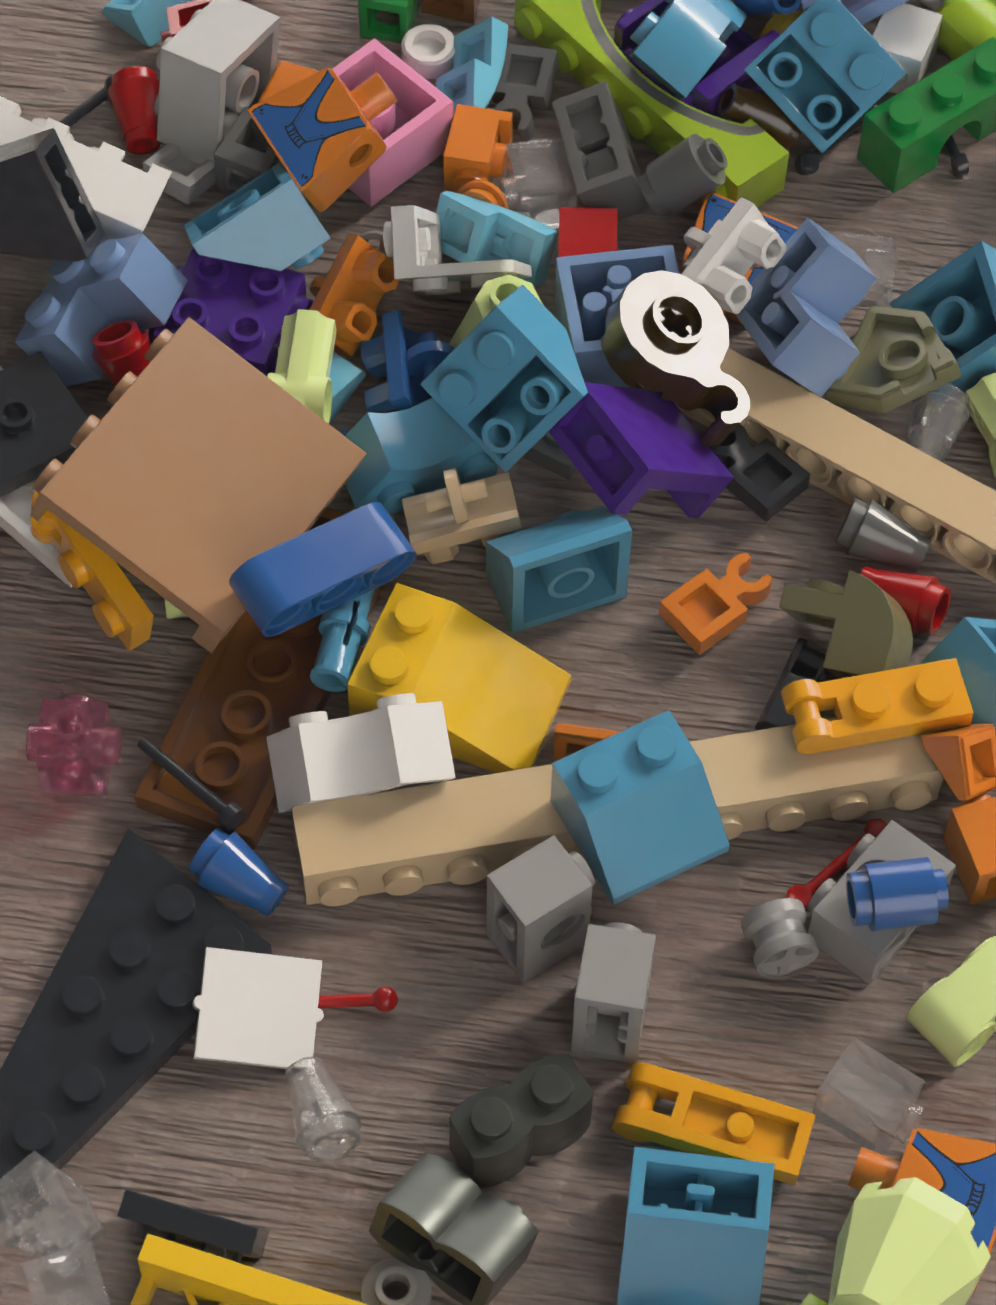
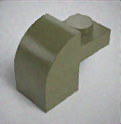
(867, 624)

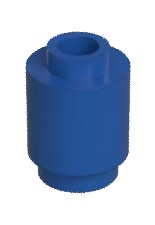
(896, 894)

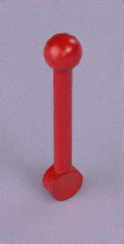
(805, 893)
(383, 999)

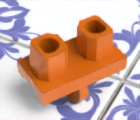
(353, 292)

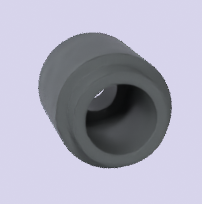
(683, 174)

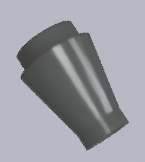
(880, 536)

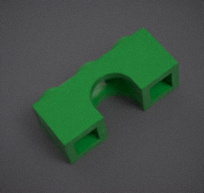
(907, 131)

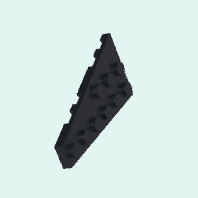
(112, 1004)

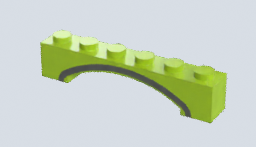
(650, 114)

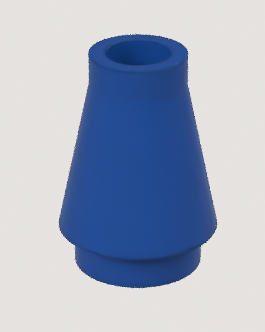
(236, 872)

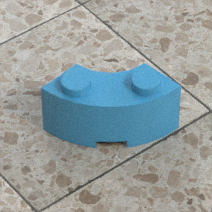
(685, 40)
(409, 454)

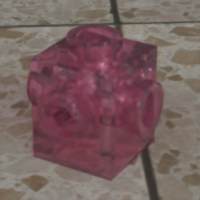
(74, 745)

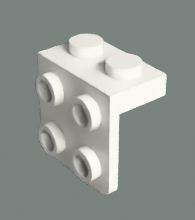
(415, 246)

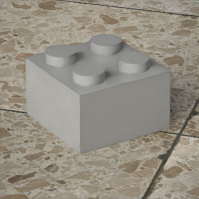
(213, 73)

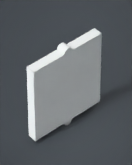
(257, 1008)

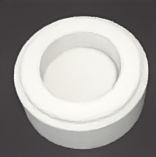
(428, 50)

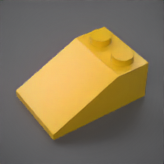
(491, 687)

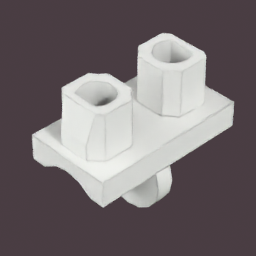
(729, 252)

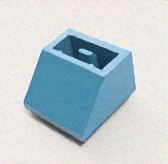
(825, 72)
(510, 378)
(695, 1230)

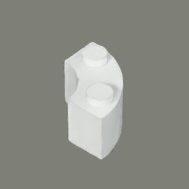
(361, 753)

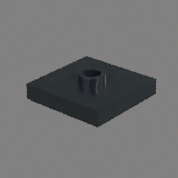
(35, 421)

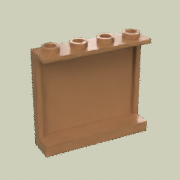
(197, 474)

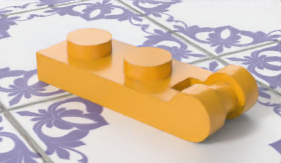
(116, 601)
(878, 706)
(713, 1120)

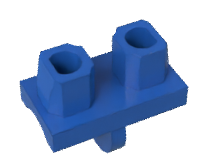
(405, 360)

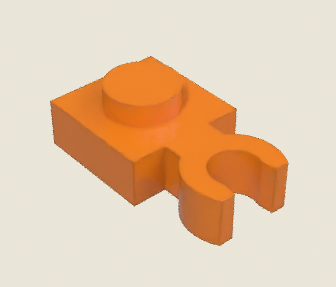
(712, 608)

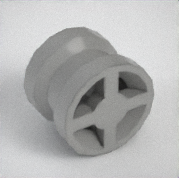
(779, 937)

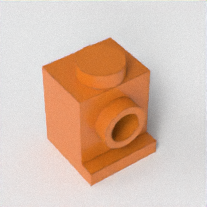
(476, 146)

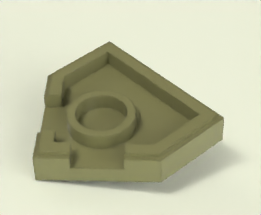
(895, 362)

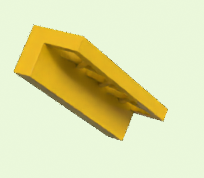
(218, 1280)

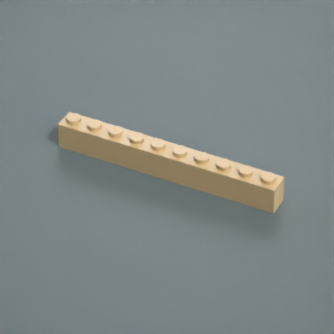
(482, 822)

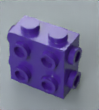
(238, 305)

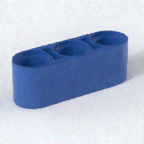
(322, 569)

